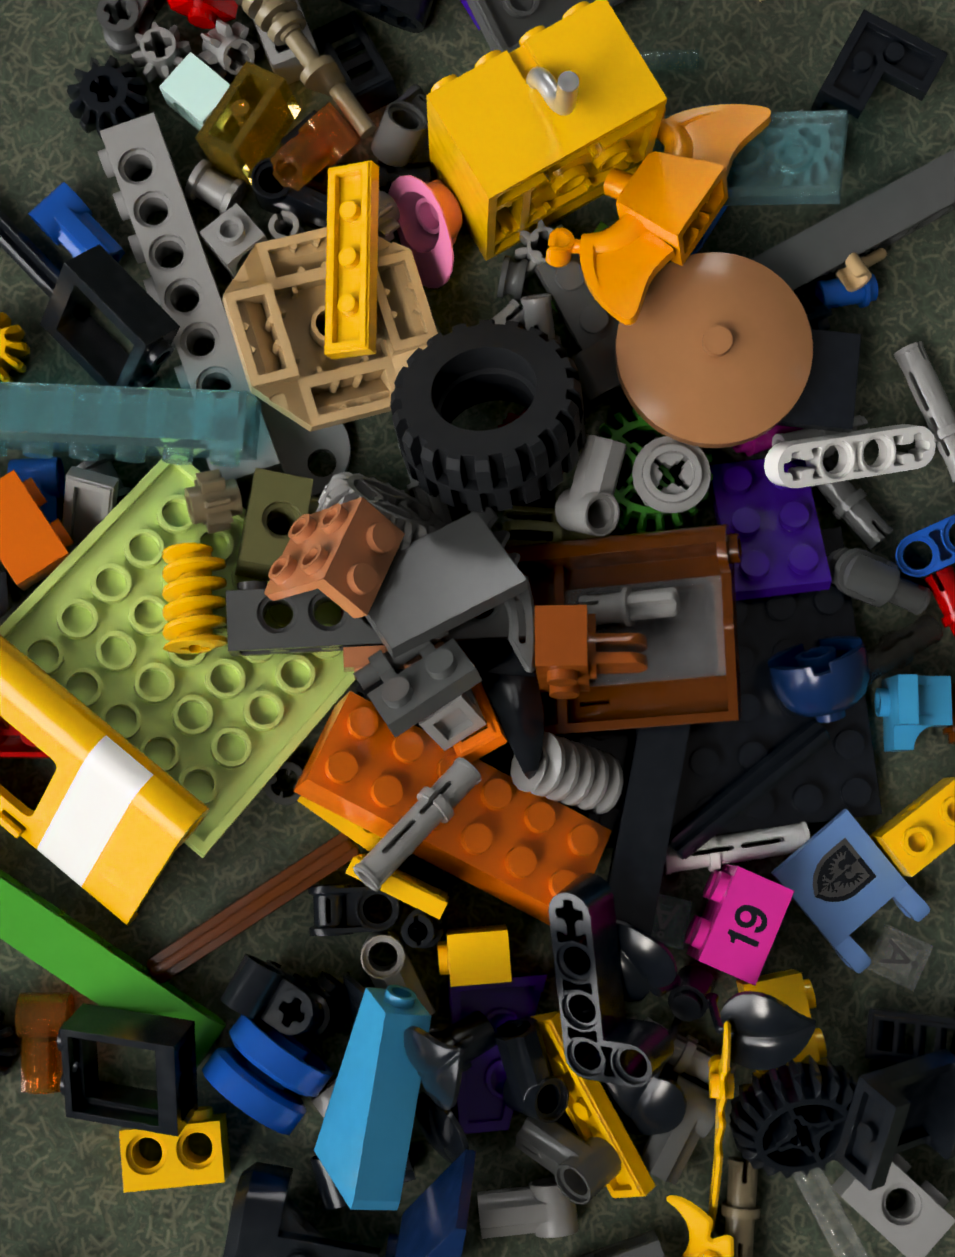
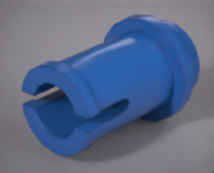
(834, 294)

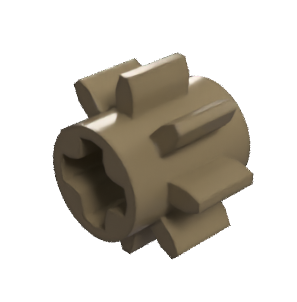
(213, 501)

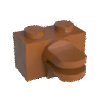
(573, 652)

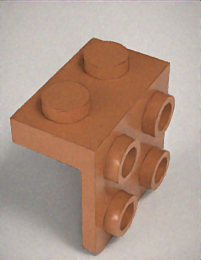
(338, 552)

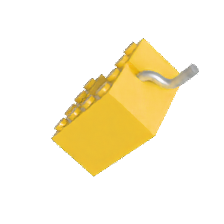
(543, 124)

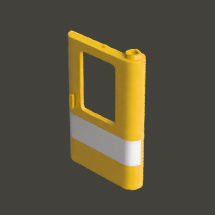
(108, 808)

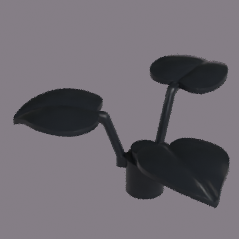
(762, 1027)
(440, 1068)

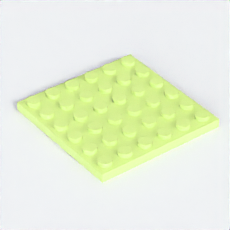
(201, 717)

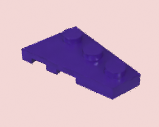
(480, 1095)

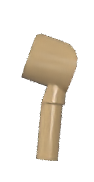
(857, 271)

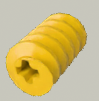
(192, 599)

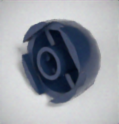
(821, 679)

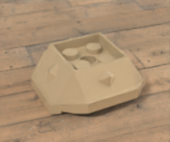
(274, 322)

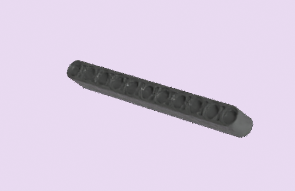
(817, 251)

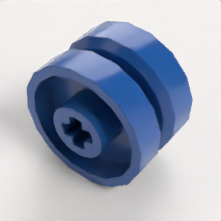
(267, 1074)

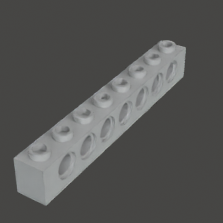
(140, 146)

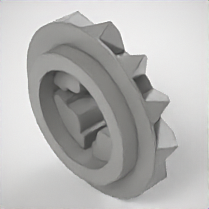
(670, 452)

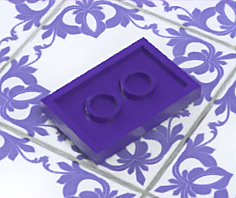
(776, 530)

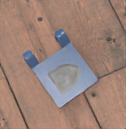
(842, 882)

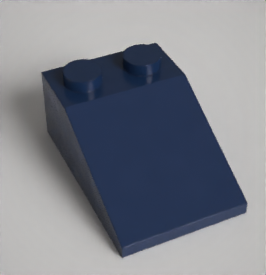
(439, 1216)

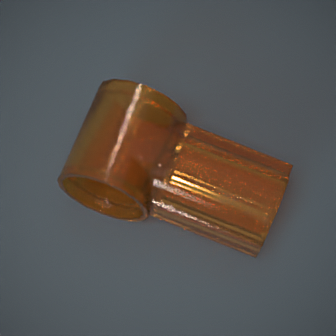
(318, 144)
(38, 1023)

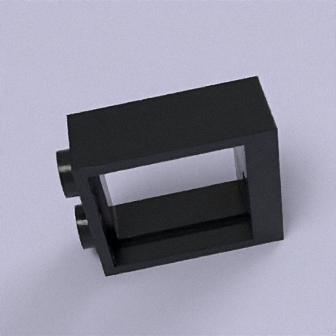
(102, 281)
(121, 1105)

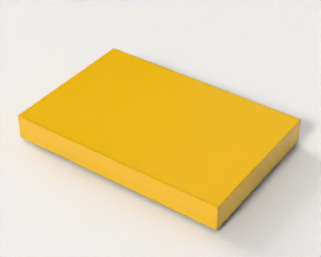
(409, 890)

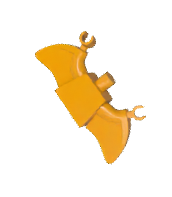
(661, 205)

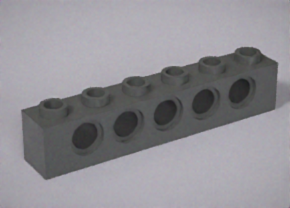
(252, 636)

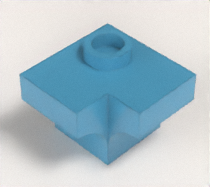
(911, 705)

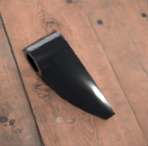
(516, 704)

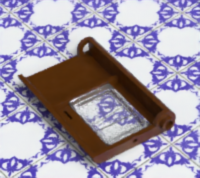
(690, 655)

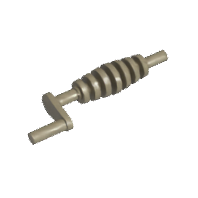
(320, 73)

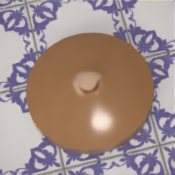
(715, 351)

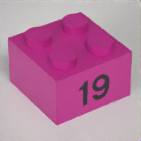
(738, 922)

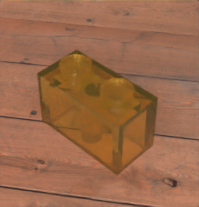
(248, 121)

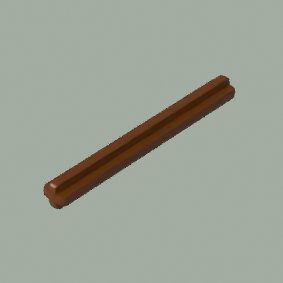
(252, 907)

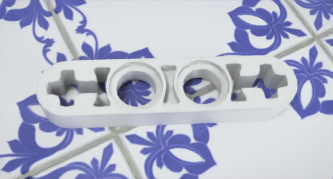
(851, 455)

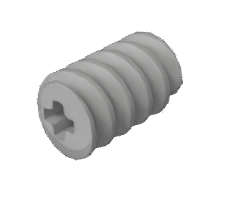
(573, 775)

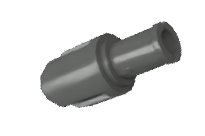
(875, 580)

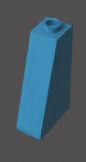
(374, 1102)

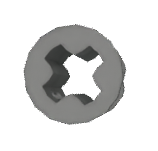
(214, 187)

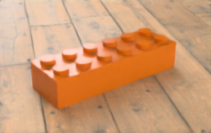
(497, 839)

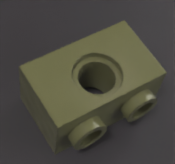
(271, 498)

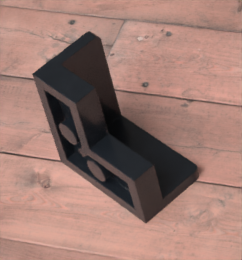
(875, 53)

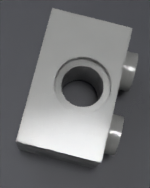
(915, 1225)

